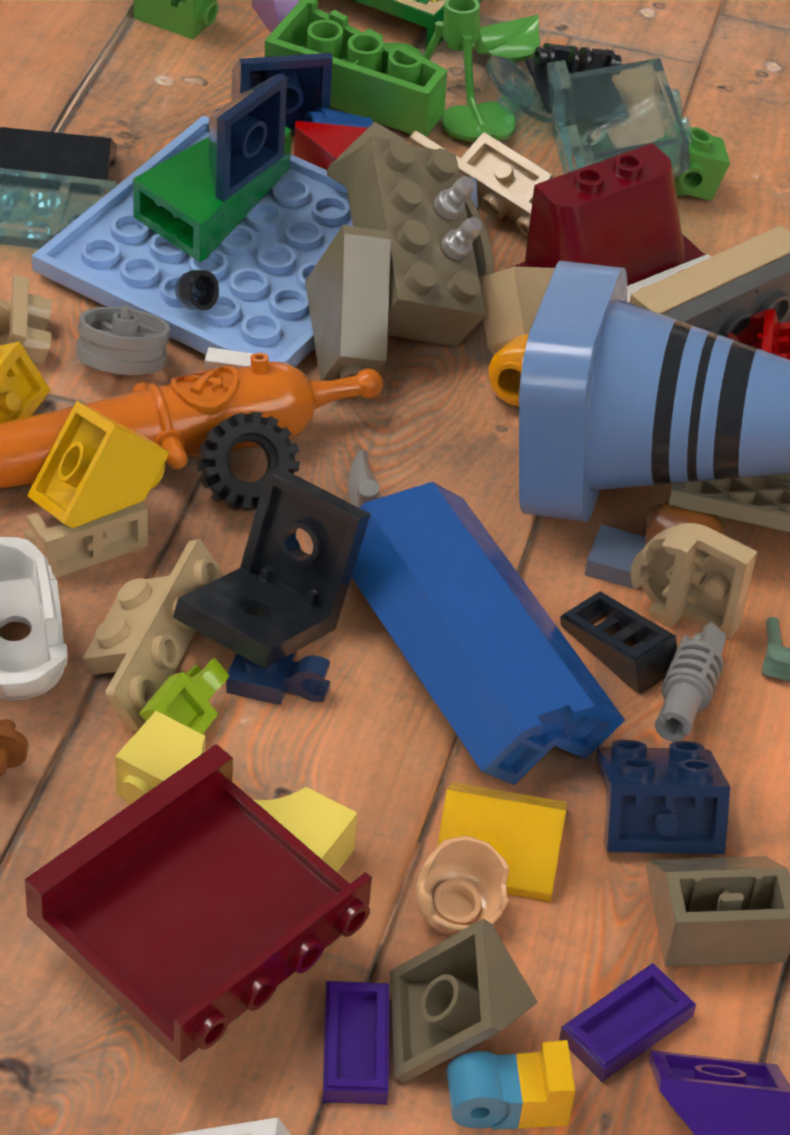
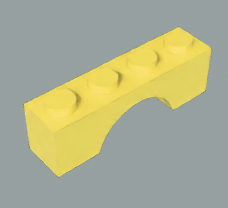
(167, 746)

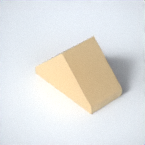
(512, 302)

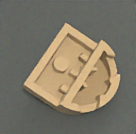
(695, 576)

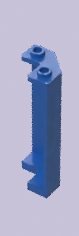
(477, 634)

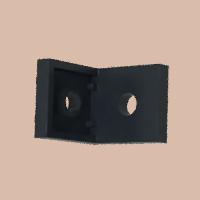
(280, 592)

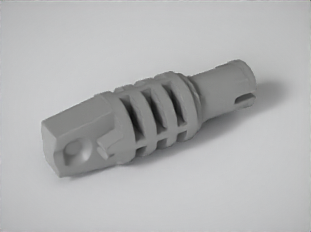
(690, 682)

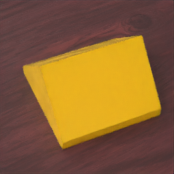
(517, 825)

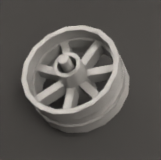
(122, 340)

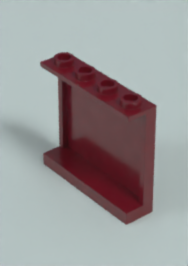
(193, 905)

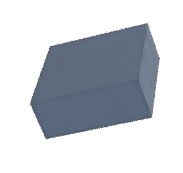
(613, 555)

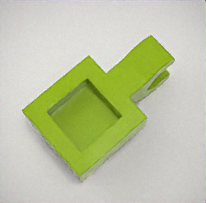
(187, 696)

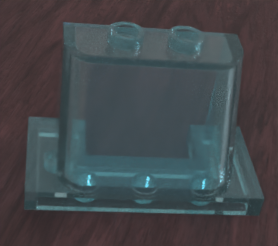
(627, 102)

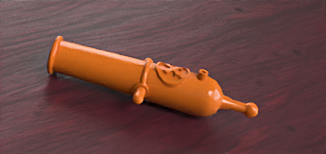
(186, 410)

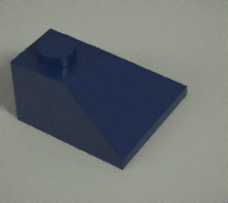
(307, 81)
(247, 136)

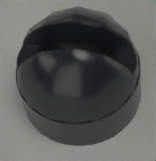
(197, 284)

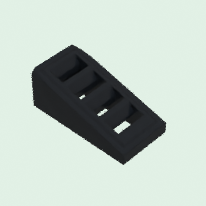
(636, 665)

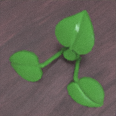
(507, 39)

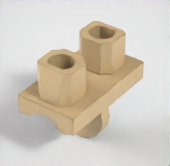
(25, 320)

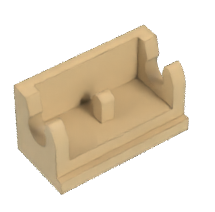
(92, 542)

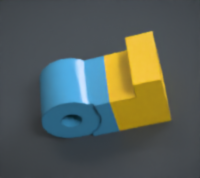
(512, 1088)

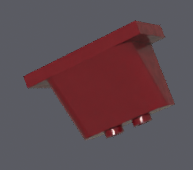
(612, 216)

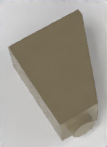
(351, 302)

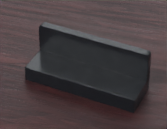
(56, 153)

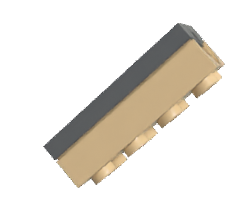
(727, 287)

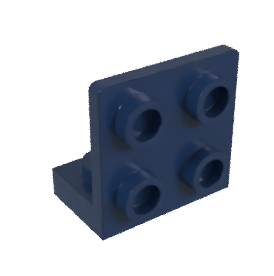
(664, 798)

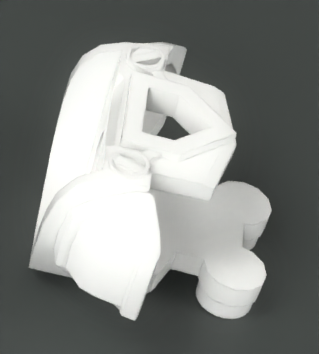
(29, 597)

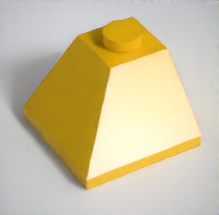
(96, 468)

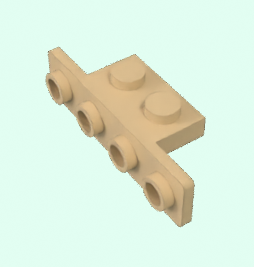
(501, 174)
(142, 636)

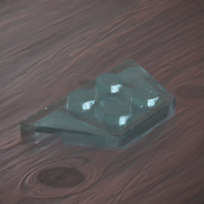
(43, 204)

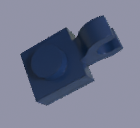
(288, 675)

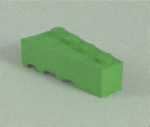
(367, 75)

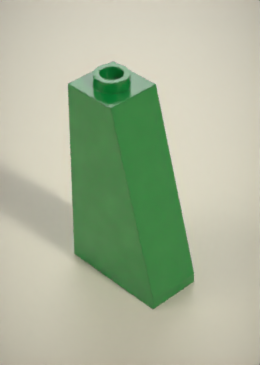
(181, 200)

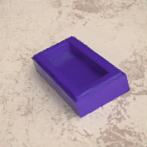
(627, 1022)
(356, 1043)

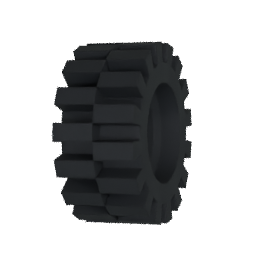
(221, 441)

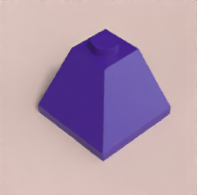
(724, 1094)

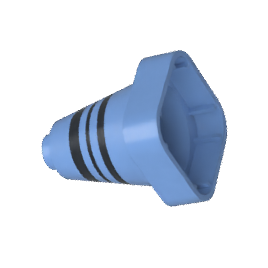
(638, 399)

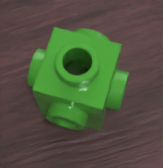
(707, 166)

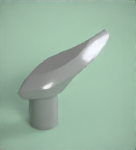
(361, 482)

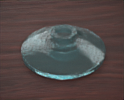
(516, 89)

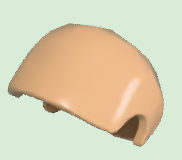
(462, 885)

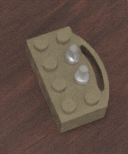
(434, 237)

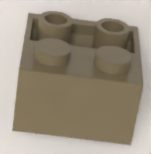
(721, 910)

